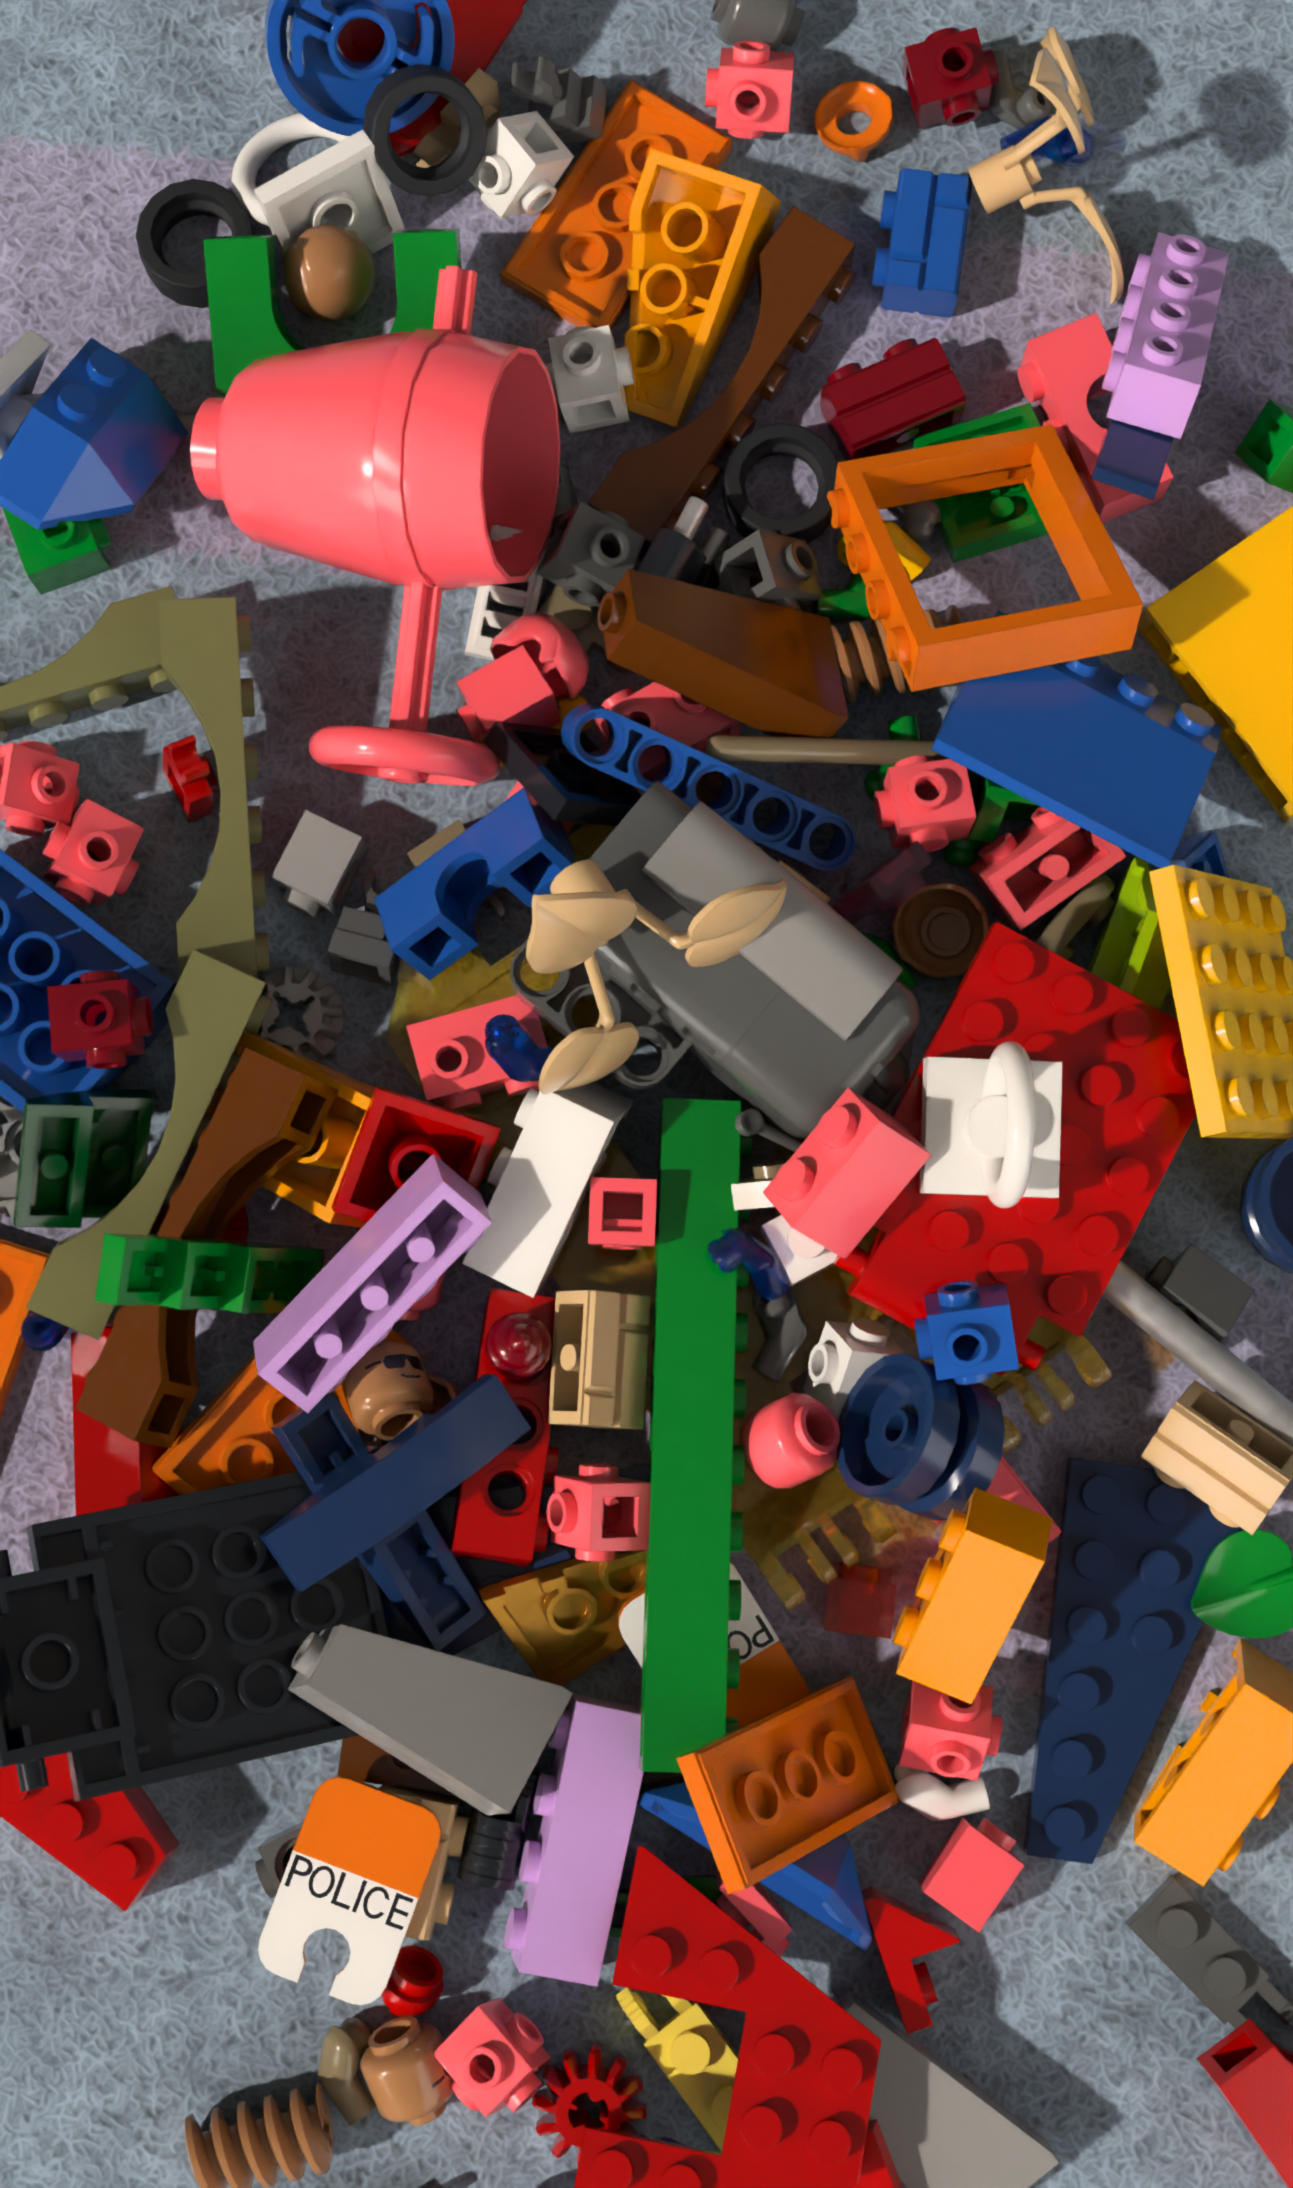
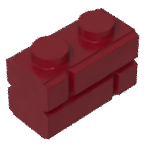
(892, 400)

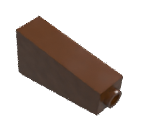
(728, 653)

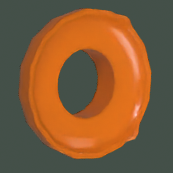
(853, 97)

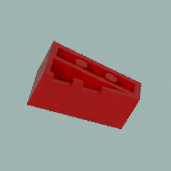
(106, 1840)

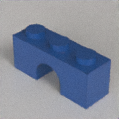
(435, 905)

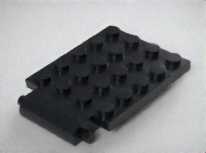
(165, 1640)

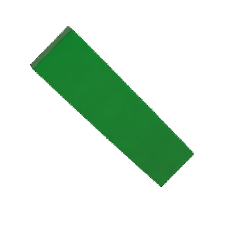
(203, 1273)

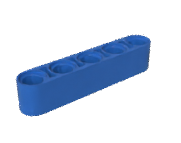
(738, 795)

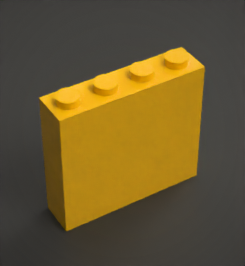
(1232, 652)

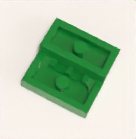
(991, 517)

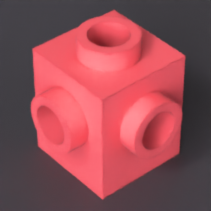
(751, 89)
(36, 787)
(925, 803)
(92, 855)
(599, 1512)
(947, 1733)
(494, 2058)

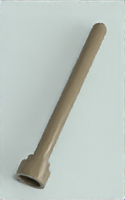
(817, 750)

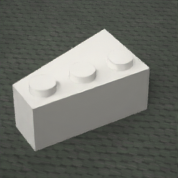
(544, 1182)

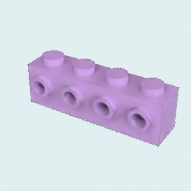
(1165, 334)
(371, 1283)
(579, 1843)

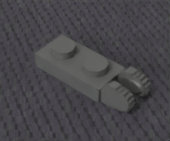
(1204, 1955)

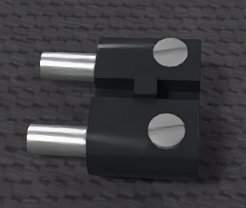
(678, 557)

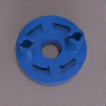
(335, 89)

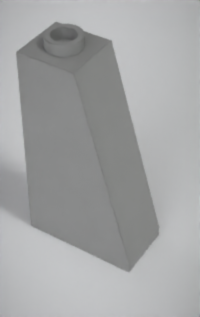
(436, 1712)
(941, 2123)

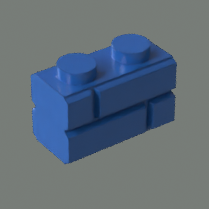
(925, 242)

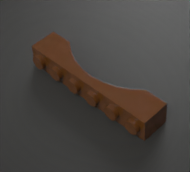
(796, 279)
(259, 1126)

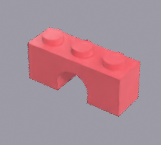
(1063, 375)

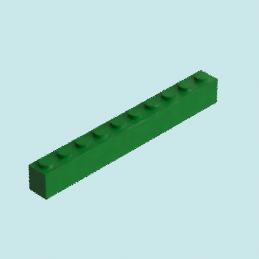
(692, 1437)

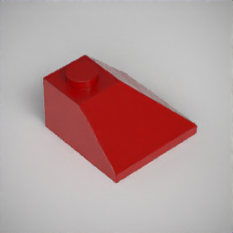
(398, 1139)

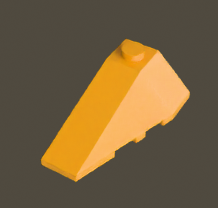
(689, 271)

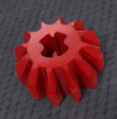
(600, 2084)

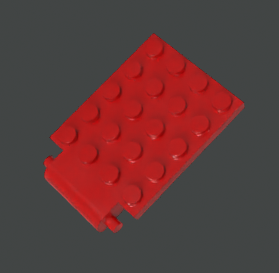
(1120, 1127)

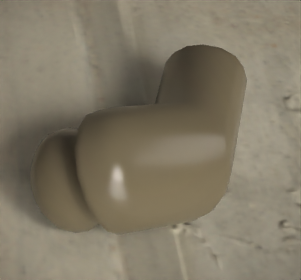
(339, 2068)

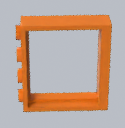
(998, 645)

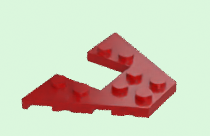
(800, 2065)

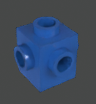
(967, 1332)

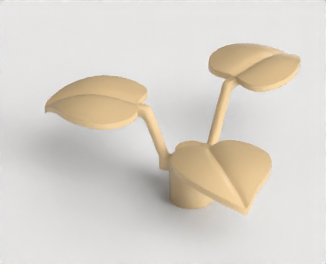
(1014, 171)
(587, 914)

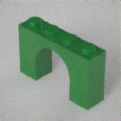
(246, 302)

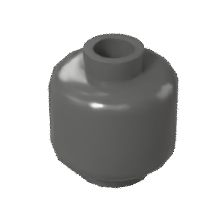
(757, 20)

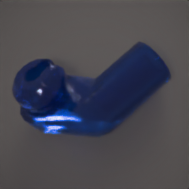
(1058, 149)

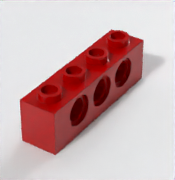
(479, 1526)

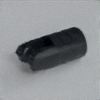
(496, 1842)

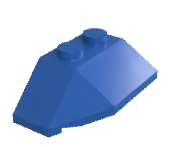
(89, 443)
(818, 1883)

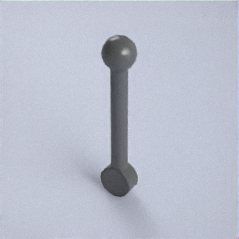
(751, 1123)

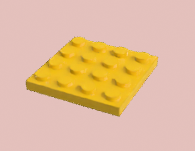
(1230, 999)

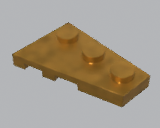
(566, 1612)

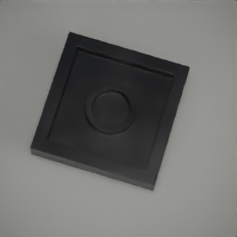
(558, 779)

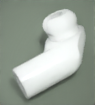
(936, 1799)

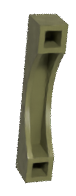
(202, 661)
(98, 671)
(206, 1022)

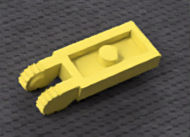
(691, 2056)

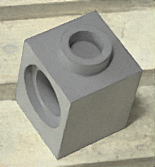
(319, 865)

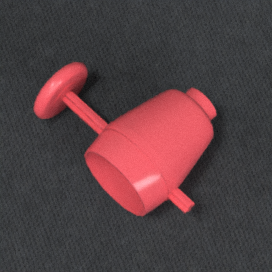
(394, 469)

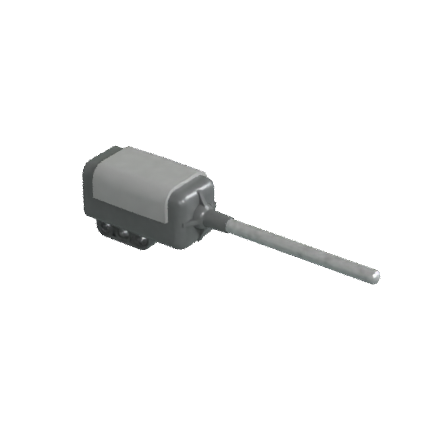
(796, 1021)

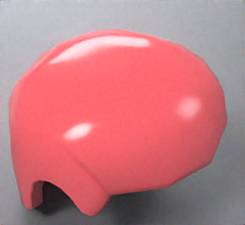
(551, 647)

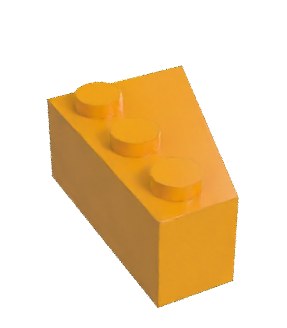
(971, 1594)
(1222, 1771)

